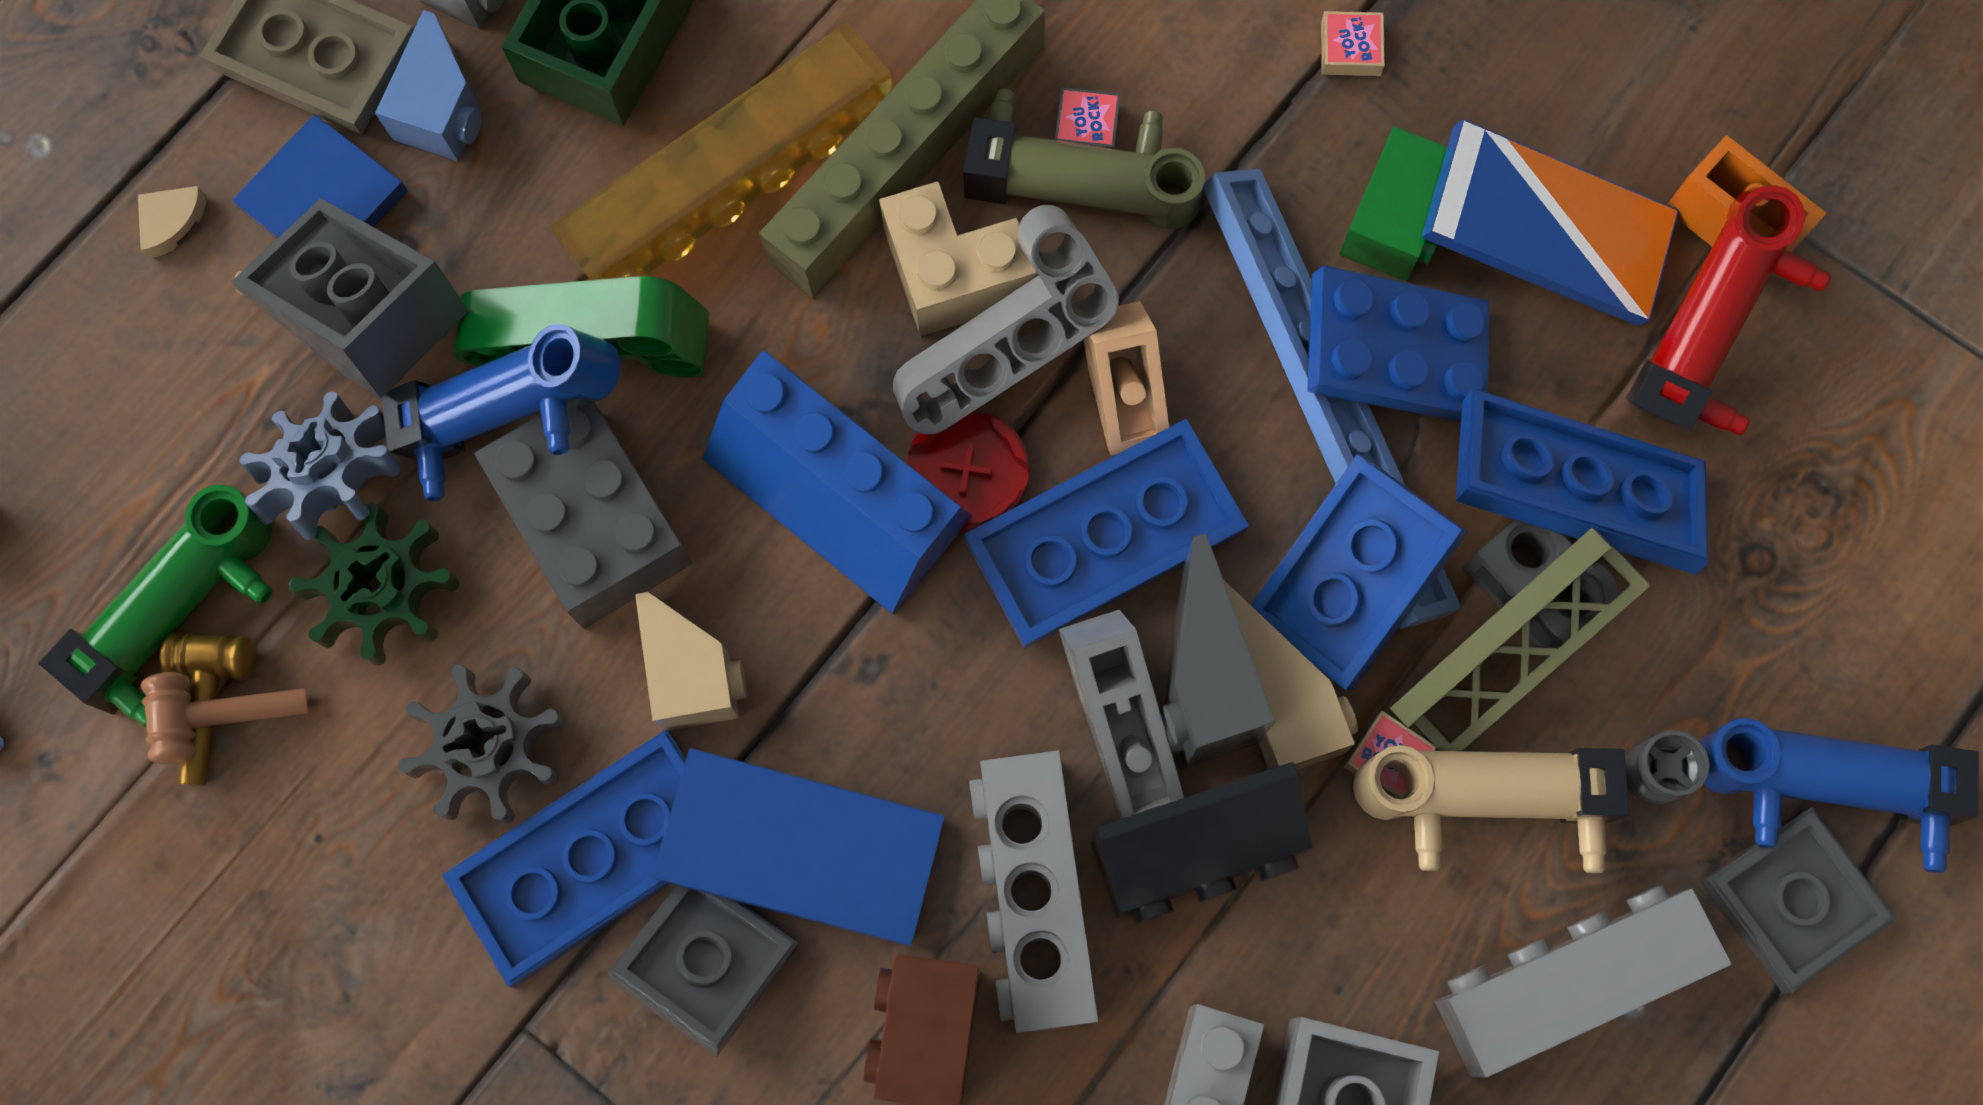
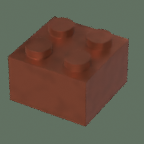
(924, 1032)

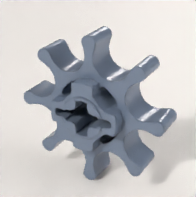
(319, 465)

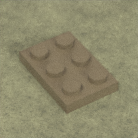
(311, 54)

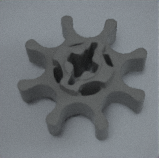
(459, 732)

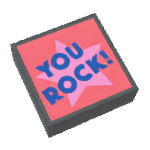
(1087, 117)

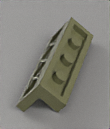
(1503, 625)

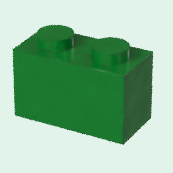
(1396, 206)

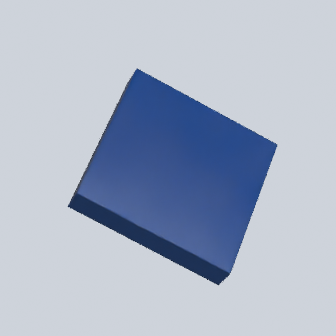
(318, 166)

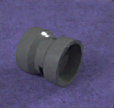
(1676, 757)

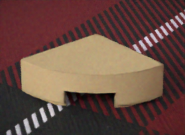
(168, 217)

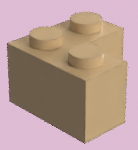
(947, 274)

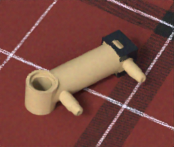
(1572, 786)

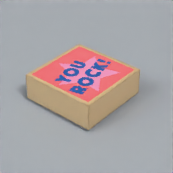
(1352, 43)
(1382, 734)

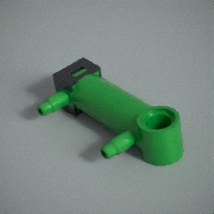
(105, 658)

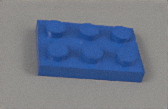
(1395, 343)
(1357, 571)

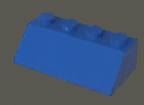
(832, 482)

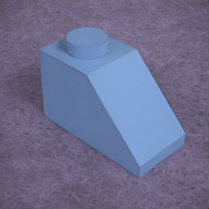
(429, 95)

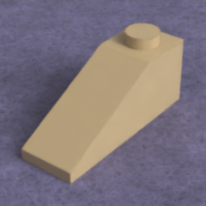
(1306, 711)

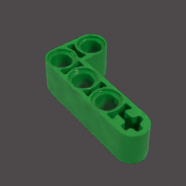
(636, 314)

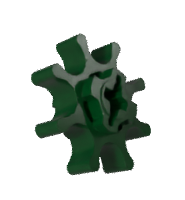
(353, 600)

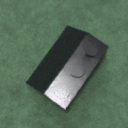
(1204, 843)

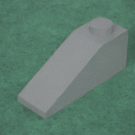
(1122, 712)

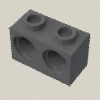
(1504, 578)

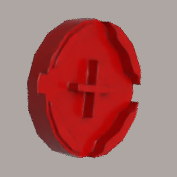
(975, 464)

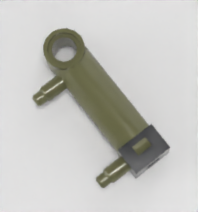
(1081, 174)

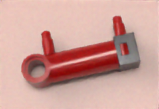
(1716, 309)

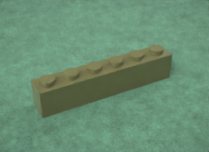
(901, 140)

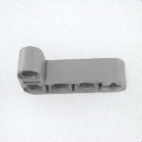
(998, 326)

